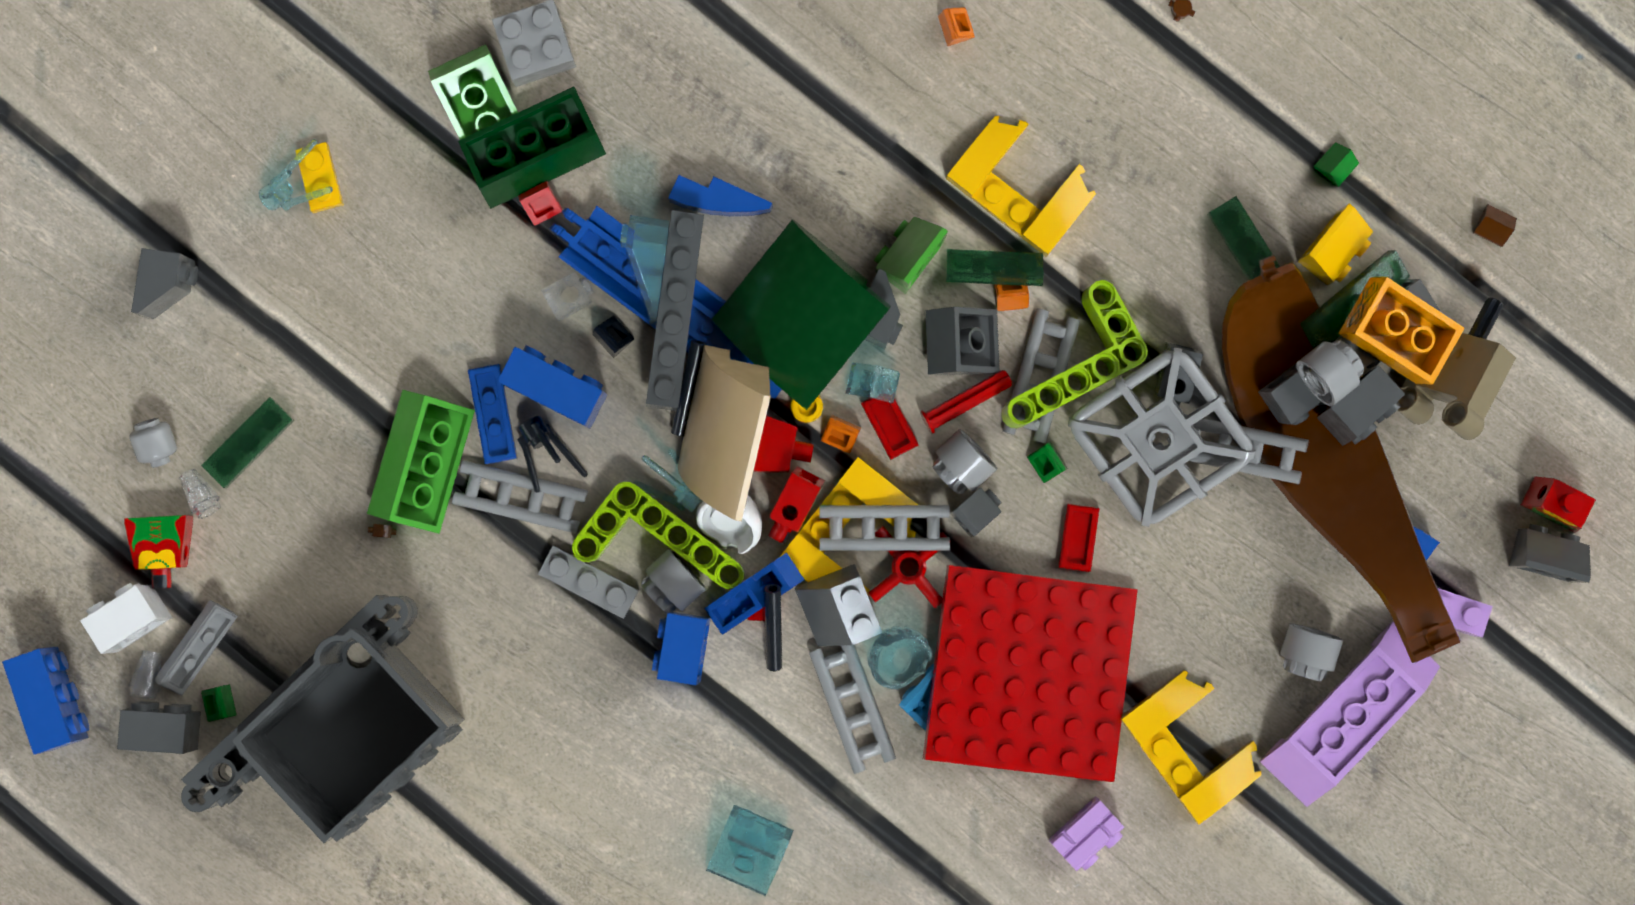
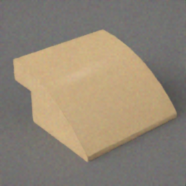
(724, 430)

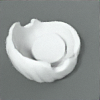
(730, 532)

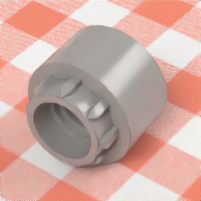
(1331, 371)
(963, 463)
(671, 583)
(1310, 652)

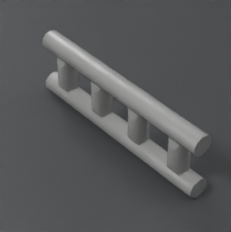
(1032, 356)
(1258, 439)
(502, 506)
(899, 513)
(846, 725)

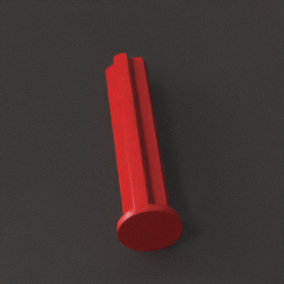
(966, 400)

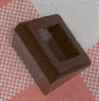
(1495, 225)

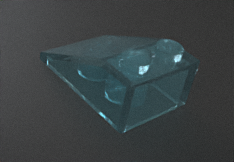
(646, 253)

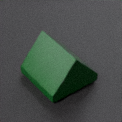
(1337, 163)
(1047, 462)
(218, 703)

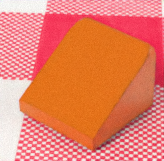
(1011, 297)

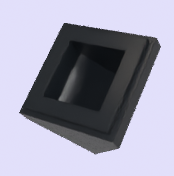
(612, 336)

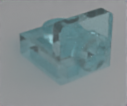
(872, 382)

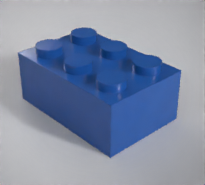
(553, 385)
(682, 648)
(46, 699)

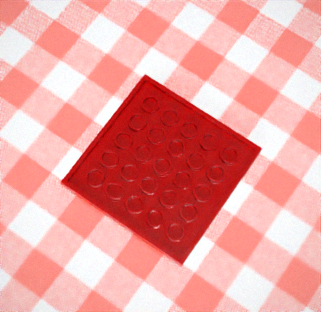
(1030, 674)

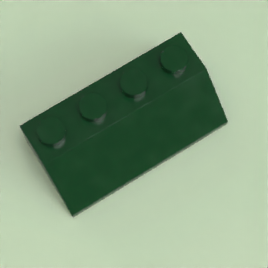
(531, 147)

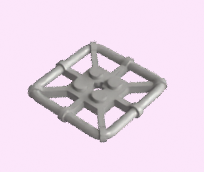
(1162, 417)

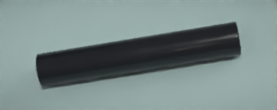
(687, 387)
(773, 627)

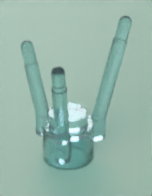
(279, 190)
(686, 497)

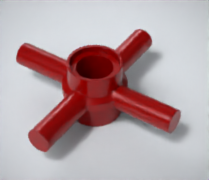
(897, 577)

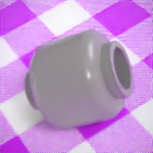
(153, 442)

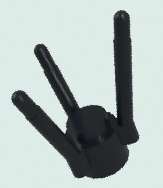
(539, 434)

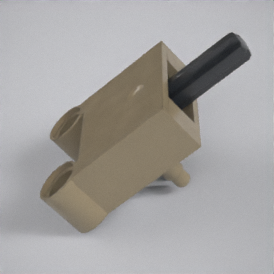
(1466, 380)

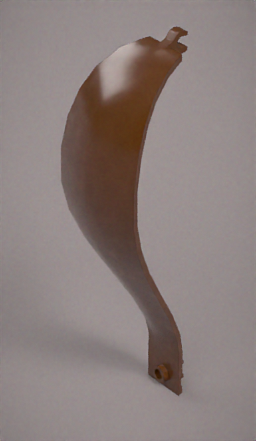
(1342, 489)

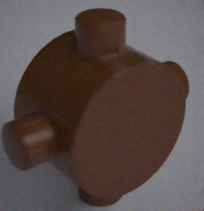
(1181, 9)
(381, 530)

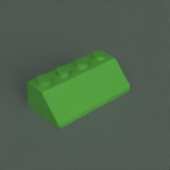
(420, 461)

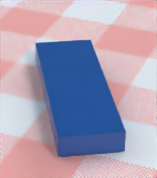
(492, 414)

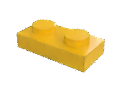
(318, 173)

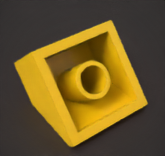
(1336, 246)

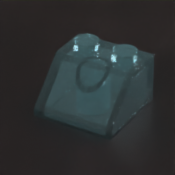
(750, 850)

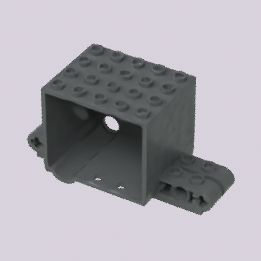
(336, 732)

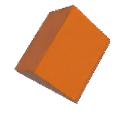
(956, 25)
(840, 434)

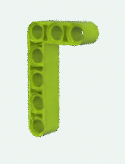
(1086, 370)
(660, 530)

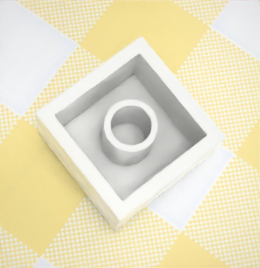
(125, 618)

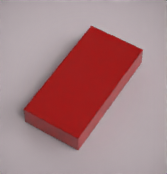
(890, 427)
(1078, 537)

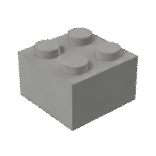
(534, 43)

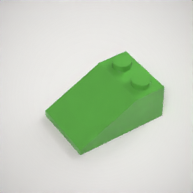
(472, 91)
(911, 252)

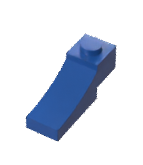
(750, 594)

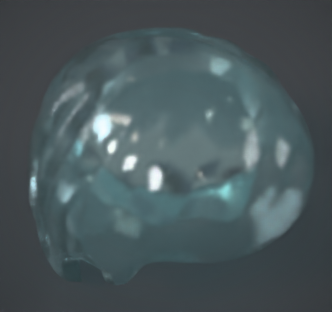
(898, 656)

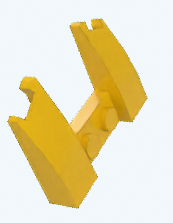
(975, 179)
(857, 486)
(1197, 793)

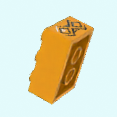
(1401, 330)

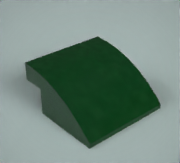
(800, 313)

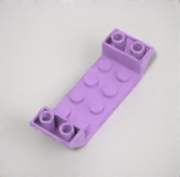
(1350, 719)

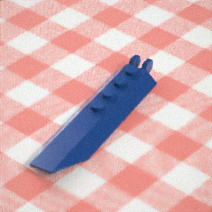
(602, 260)

